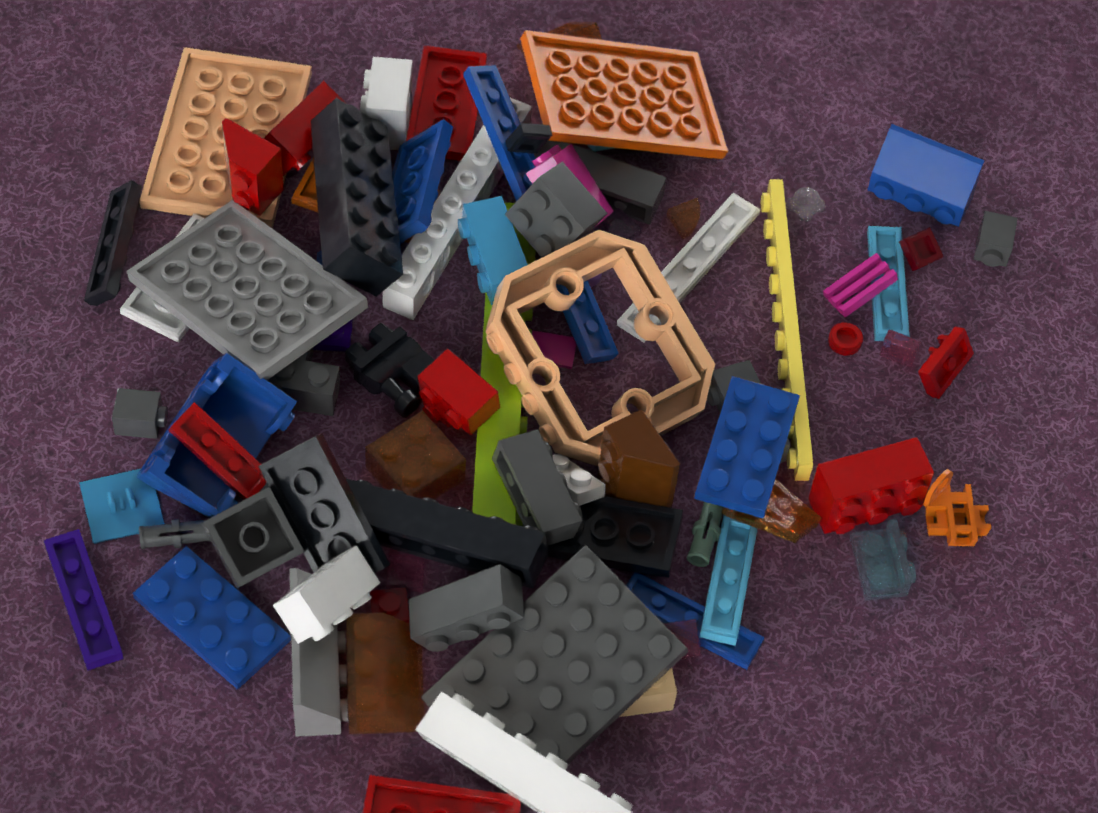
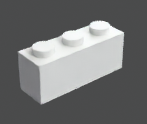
(327, 596)

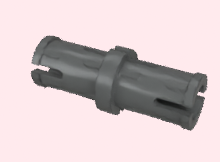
(151, 535)

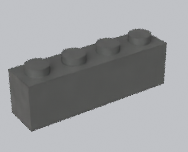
(623, 185)

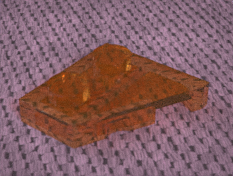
(784, 516)

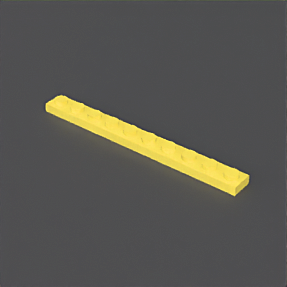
(787, 337)

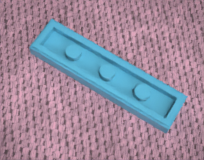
(890, 305)
(728, 582)

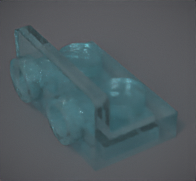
(883, 562)

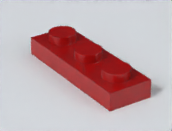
(219, 451)

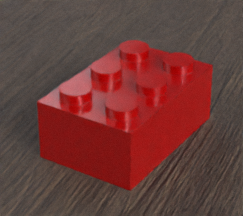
(871, 486)

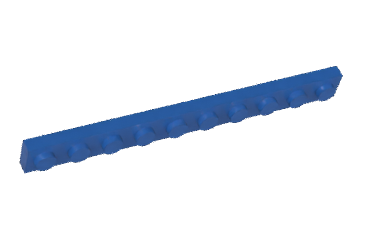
(500, 121)

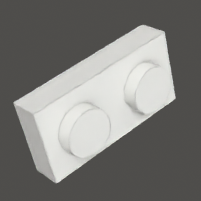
(580, 483)

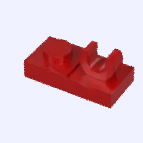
(945, 361)

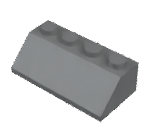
(317, 679)

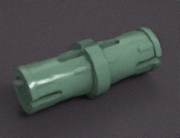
(701, 548)

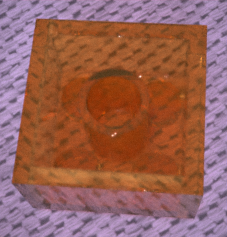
(416, 459)

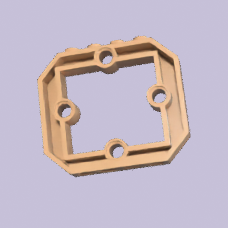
(650, 294)

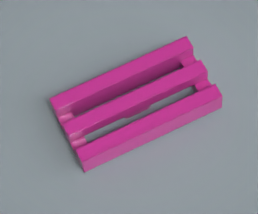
(856, 282)

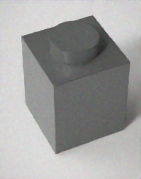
(995, 239)
(138, 413)

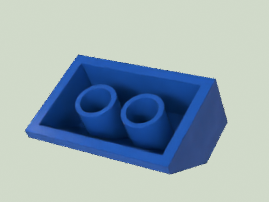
(925, 175)

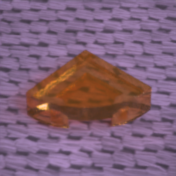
(685, 217)

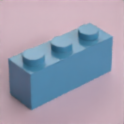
(491, 242)

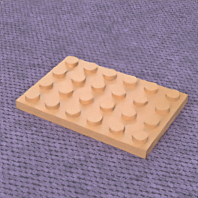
(189, 155)

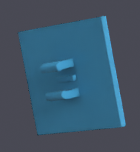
(119, 506)

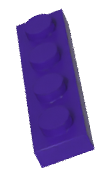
(83, 600)

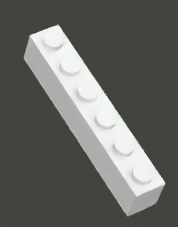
(512, 761)

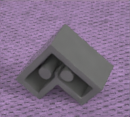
(310, 384)

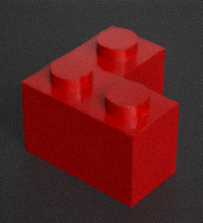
(456, 394)

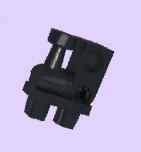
(391, 359)

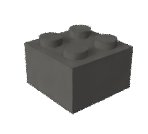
(555, 211)
(252, 537)

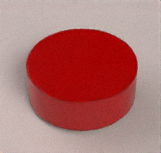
(845, 338)

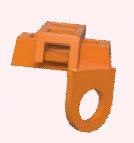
(951, 520)

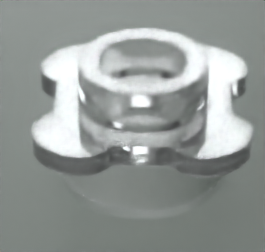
(808, 196)

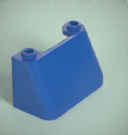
(244, 408)

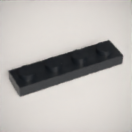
(113, 244)

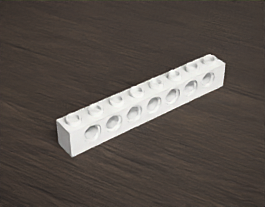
(433, 249)

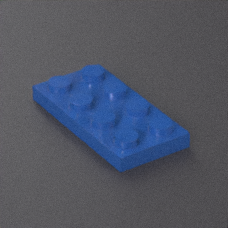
(418, 176)
(747, 447)
(212, 617)

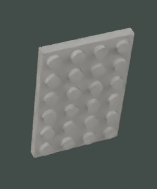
(247, 290)

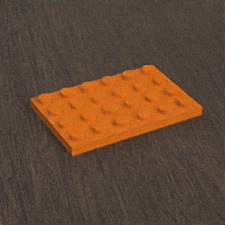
(623, 95)

